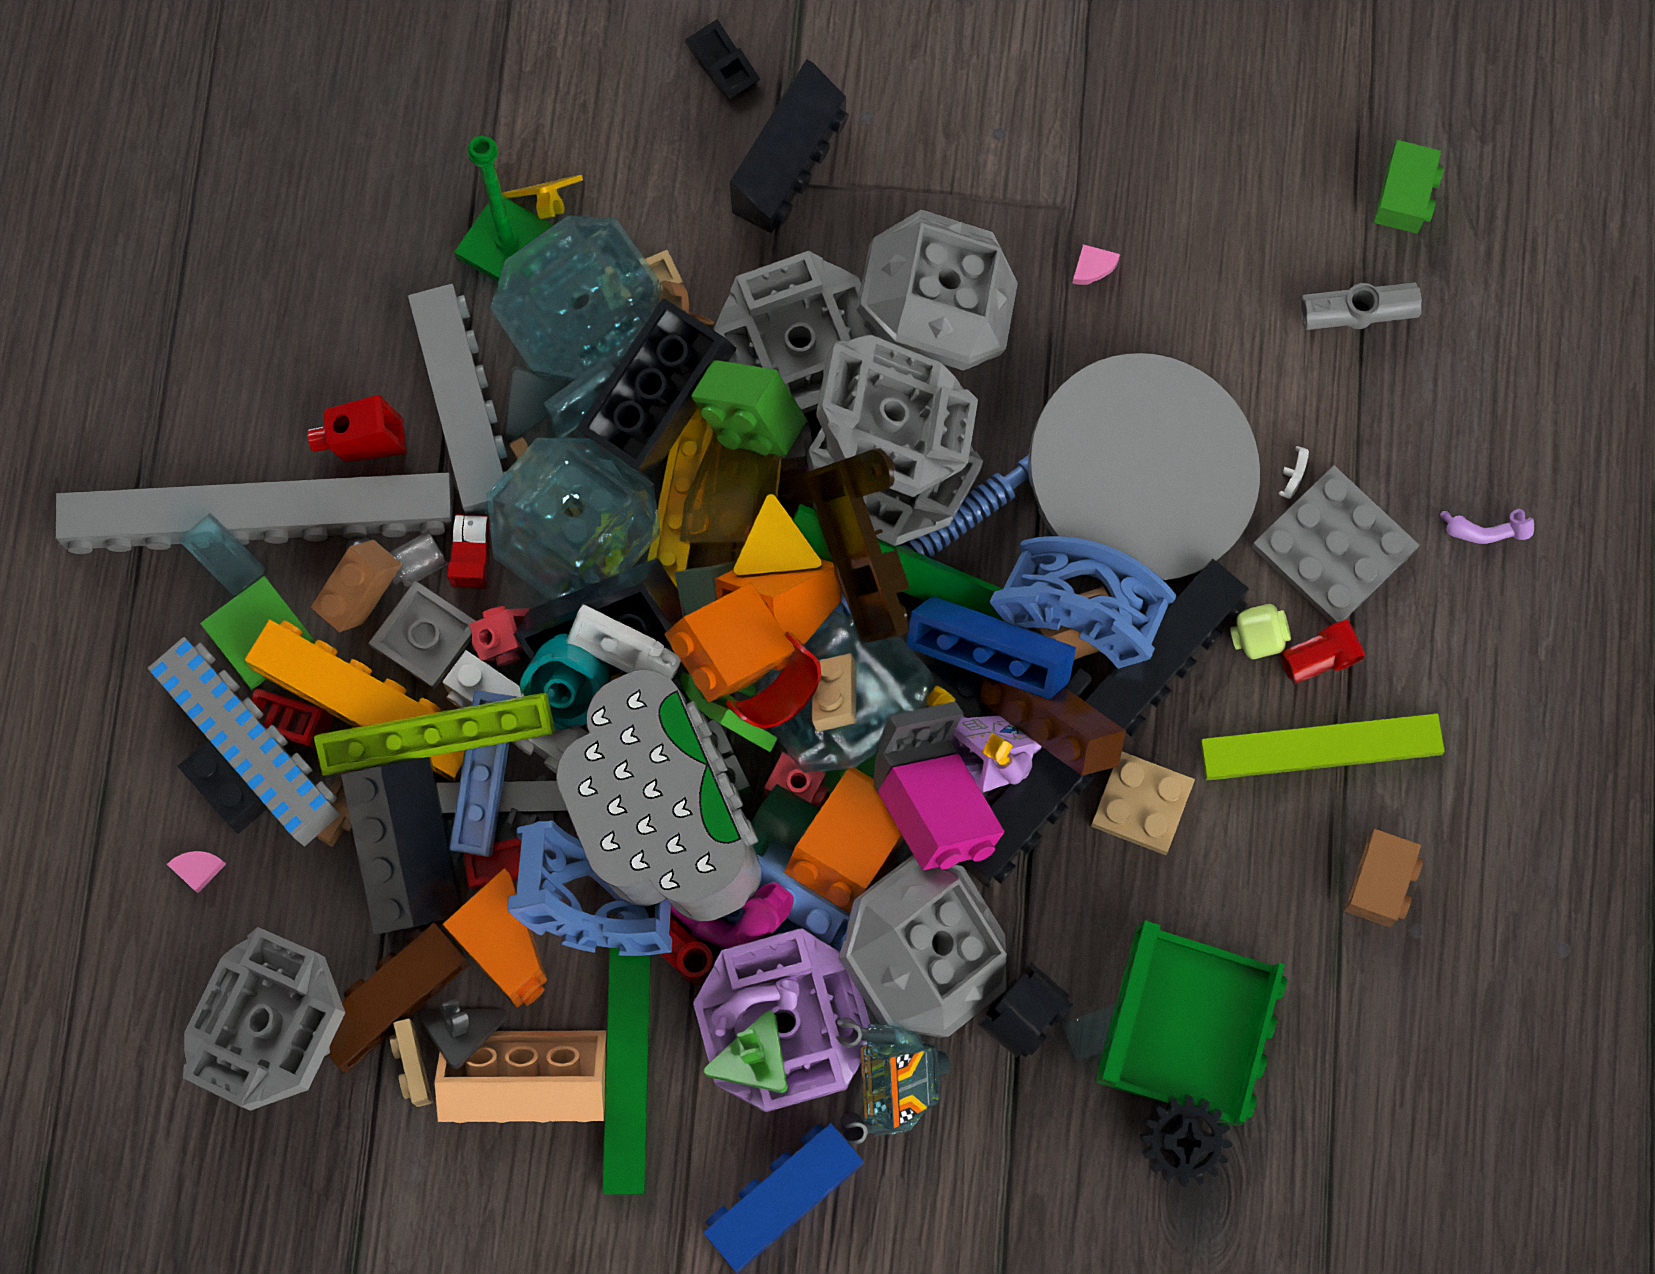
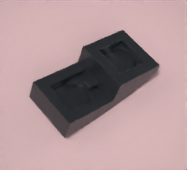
(722, 60)

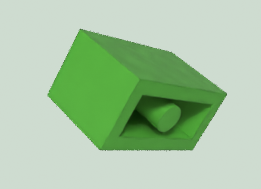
(1408, 187)

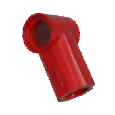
(1331, 649)
(683, 948)

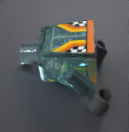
(897, 1079)

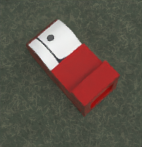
(470, 552)

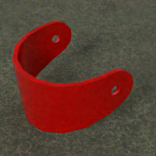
(786, 694)

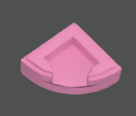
(1094, 265)
(196, 868)

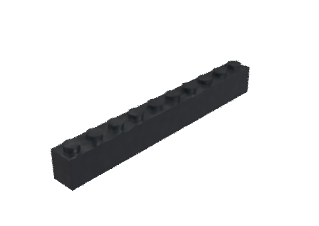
(1123, 698)

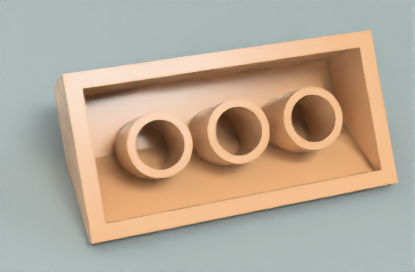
(527, 1079)

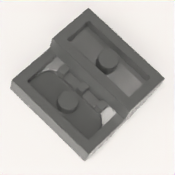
(916, 738)

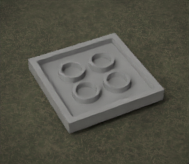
(1335, 546)

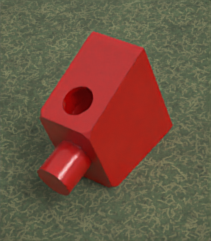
(360, 430)

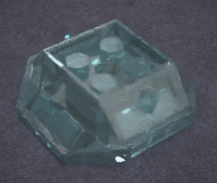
(556, 269)
(562, 551)
(887, 683)

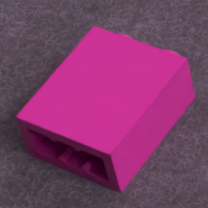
(941, 812)

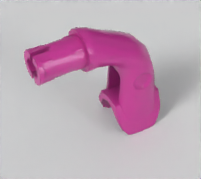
(761, 918)

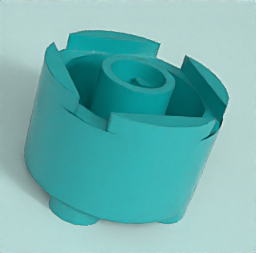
(569, 678)

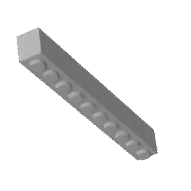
(257, 511)

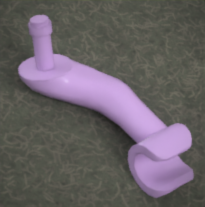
(1466, 530)
(785, 992)

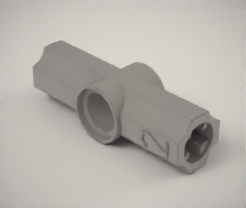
(1384, 304)

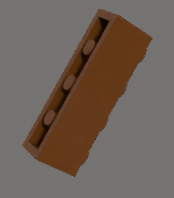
(1061, 725)
(394, 993)

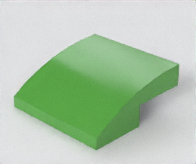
(242, 620)
(721, 713)

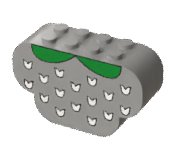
(656, 802)

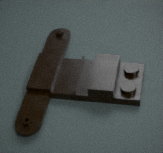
(864, 572)

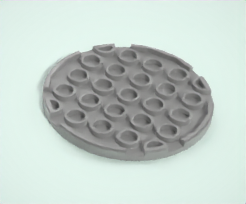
(1146, 462)

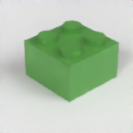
(749, 408)

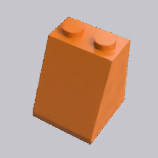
(795, 598)
(729, 643)
(846, 842)
(499, 941)

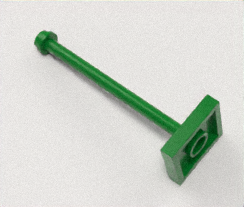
(502, 224)

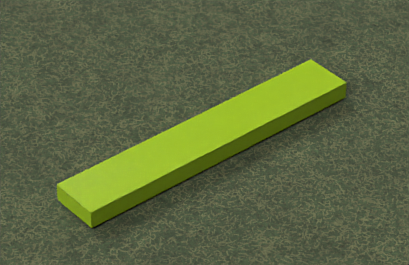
(435, 734)
(1322, 747)

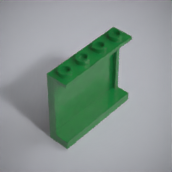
(1191, 1023)

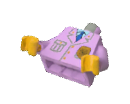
(990, 747)

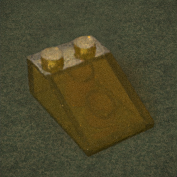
(727, 497)

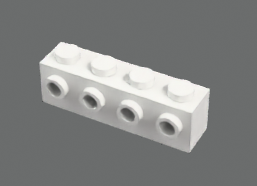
(474, 674)

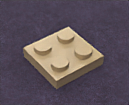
(1143, 803)

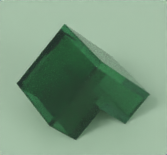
(782, 819)

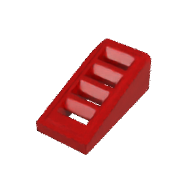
(311, 721)

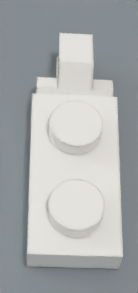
(620, 644)

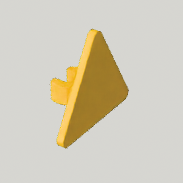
(548, 200)
(775, 544)

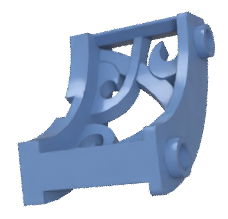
(1102, 620)
(554, 858)

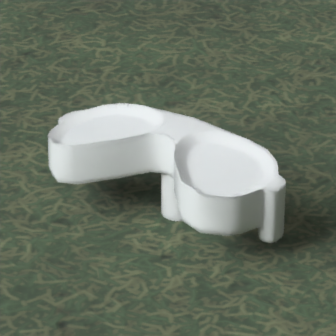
(1296, 475)

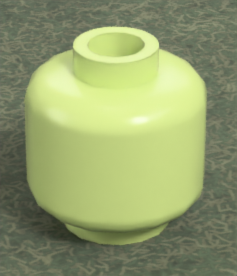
(1261, 631)

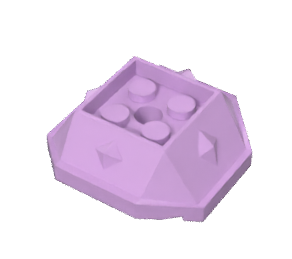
(811, 1054)

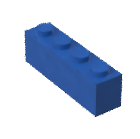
(991, 647)
(783, 1197)

